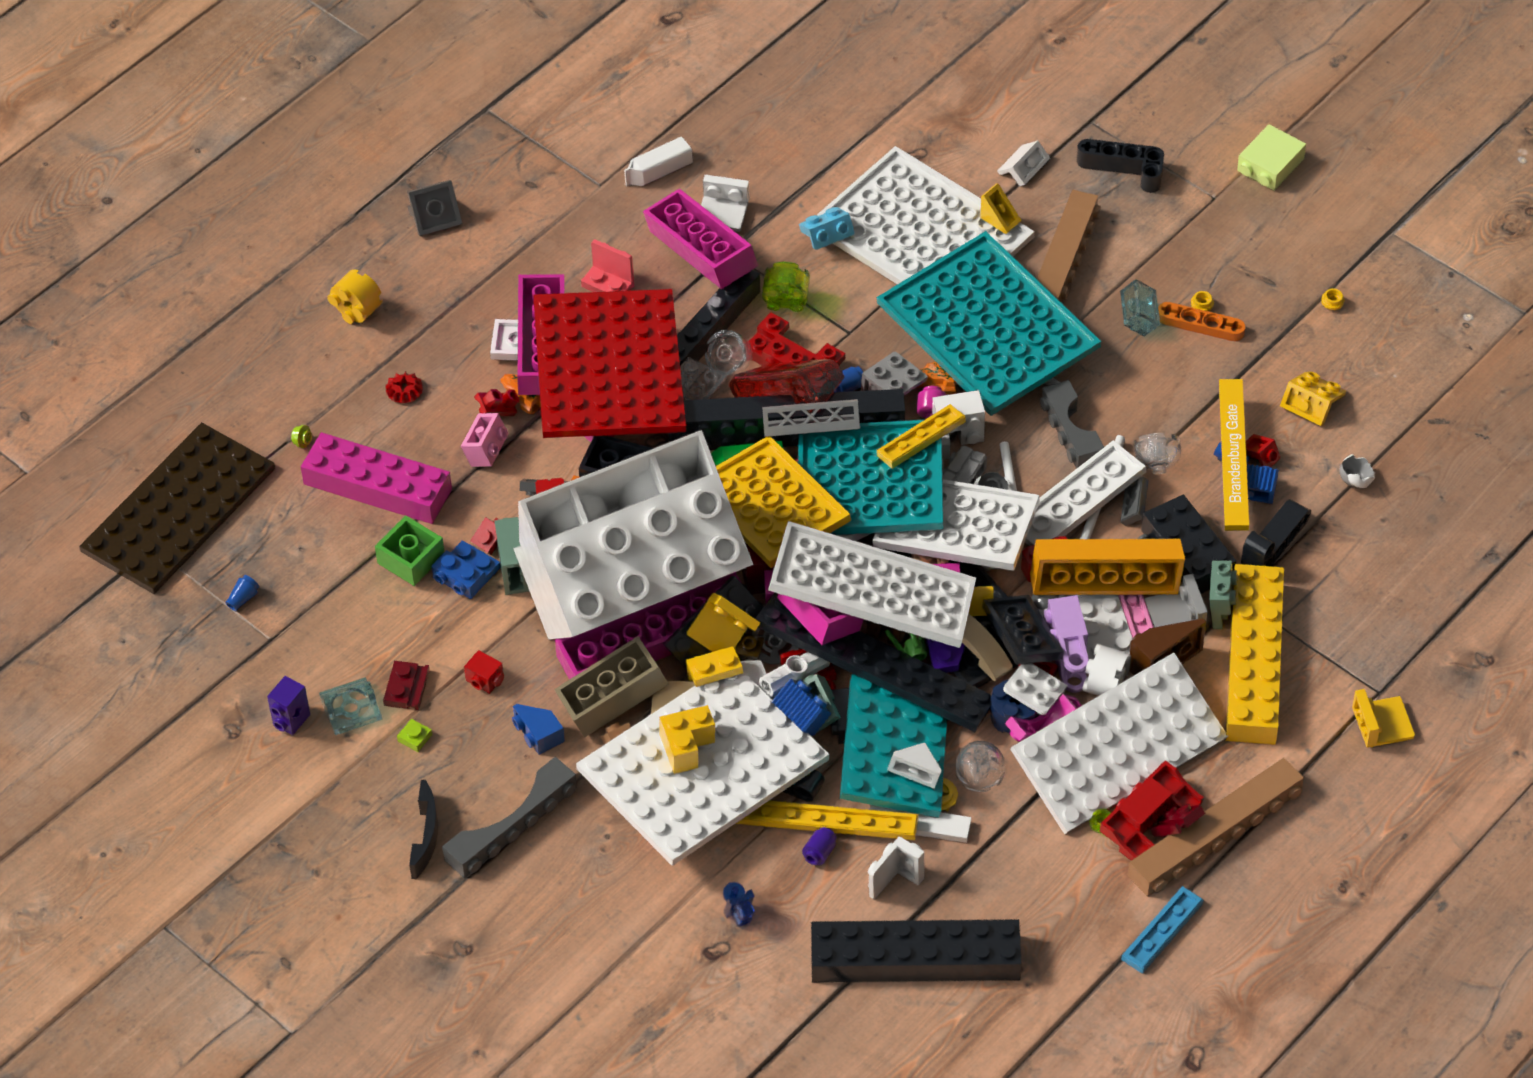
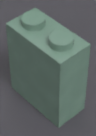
(508, 538)

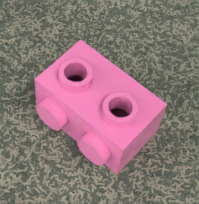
(484, 440)

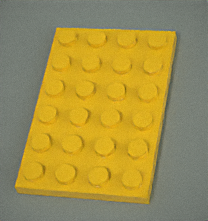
(770, 490)

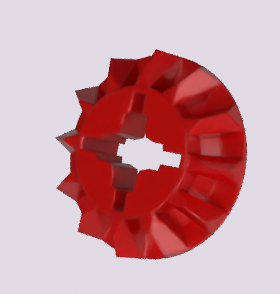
(411, 392)

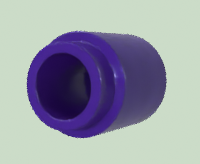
(819, 846)

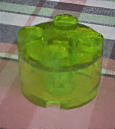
(785, 286)

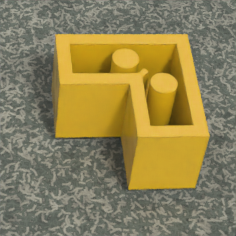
(682, 735)

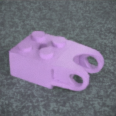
(1069, 629)

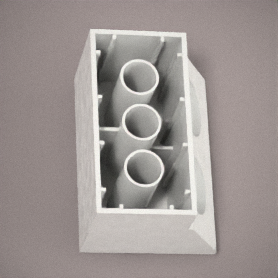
(628, 537)

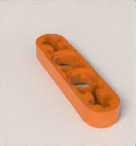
(1202, 318)

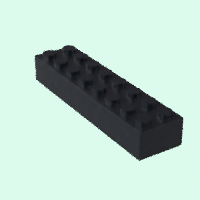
(915, 950)

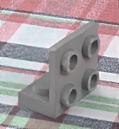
(892, 373)
(1179, 607)

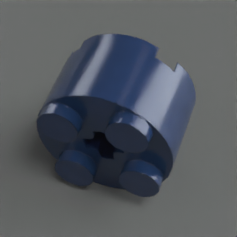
(1005, 706)

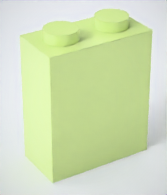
(1271, 157)

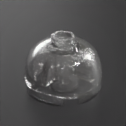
(728, 353)
(1158, 452)
(980, 766)

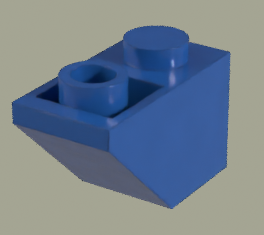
(540, 727)

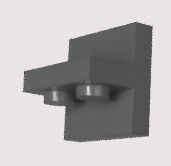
(434, 207)

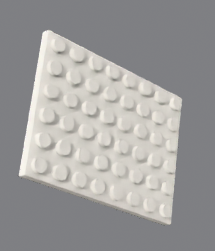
(913, 217)
(751, 762)

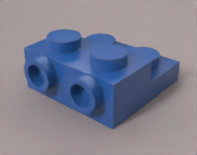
(465, 569)

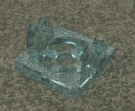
(342, 725)

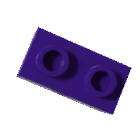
(288, 705)

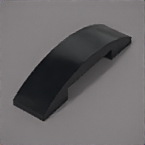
(422, 853)

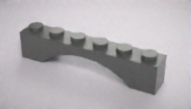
(474, 847)

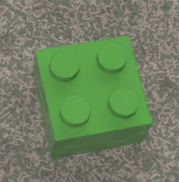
(409, 550)

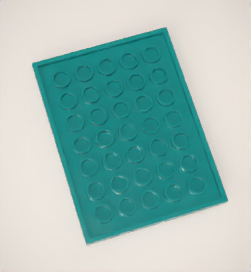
(988, 322)

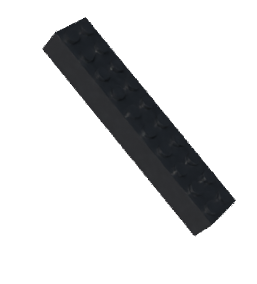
(741, 418)

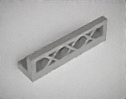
(811, 423)

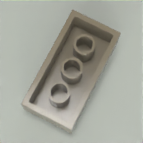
(611, 686)

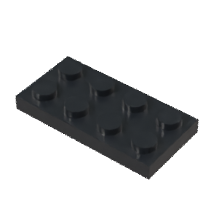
(1022, 629)
(685, 647)

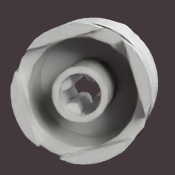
(1106, 670)

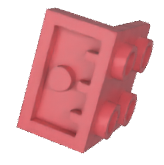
(610, 270)

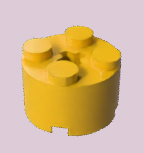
(355, 296)

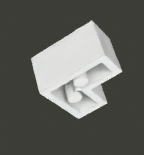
(971, 406)

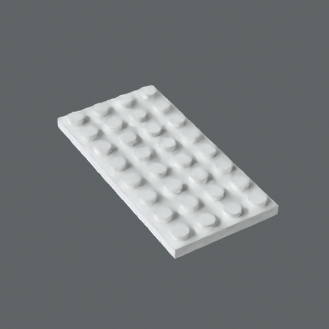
(873, 584)
(1117, 741)

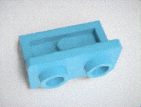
(828, 227)

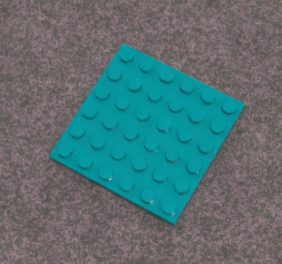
(867, 487)

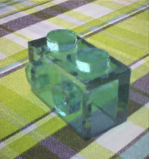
(1140, 307)

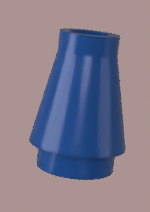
(242, 592)

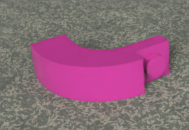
(1023, 728)

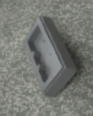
(1134, 501)

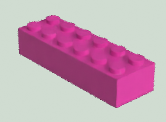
(700, 238)
(527, 350)
(376, 478)

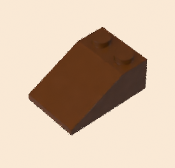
(1156, 643)

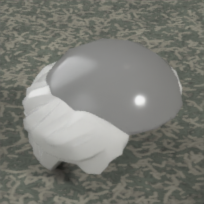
(1356, 472)

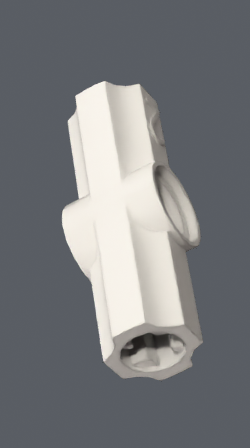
(795, 668)

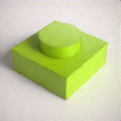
(414, 735)

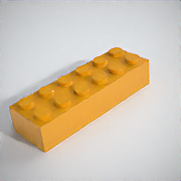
(1107, 566)

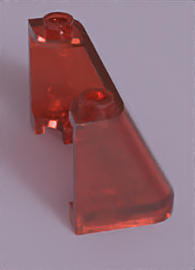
(805, 380)

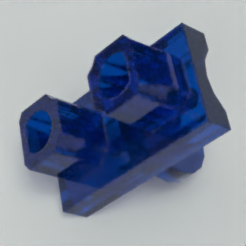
(738, 903)

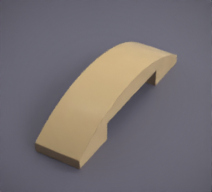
(985, 647)

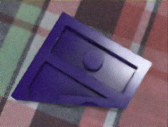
(944, 656)

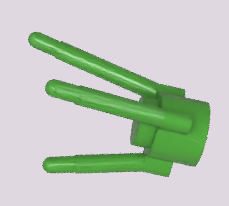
(913, 646)

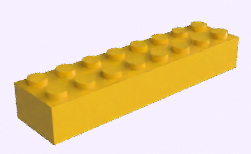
(1255, 655)

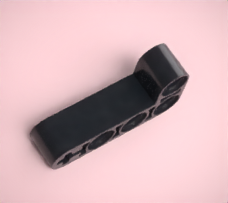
(1123, 158)
(1268, 546)

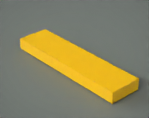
(921, 436)

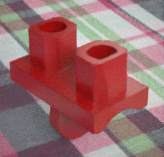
(498, 402)

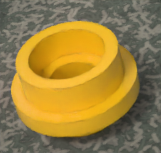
(1333, 299)
(1202, 300)

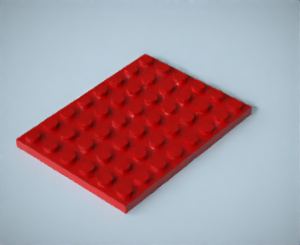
(608, 363)

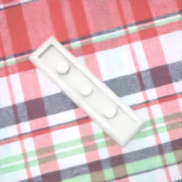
(945, 827)

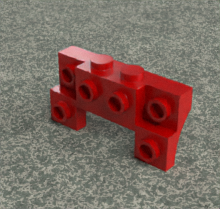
(772, 347)
(1145, 806)

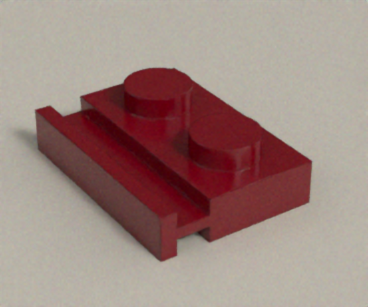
(406, 685)
(1177, 818)

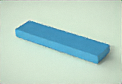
(1162, 929)

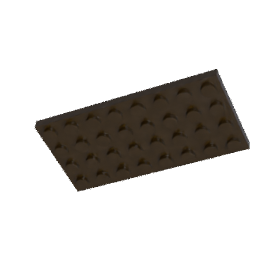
(177, 508)

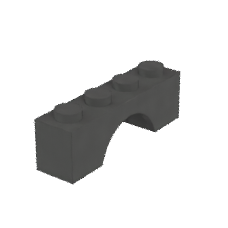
(1061, 403)

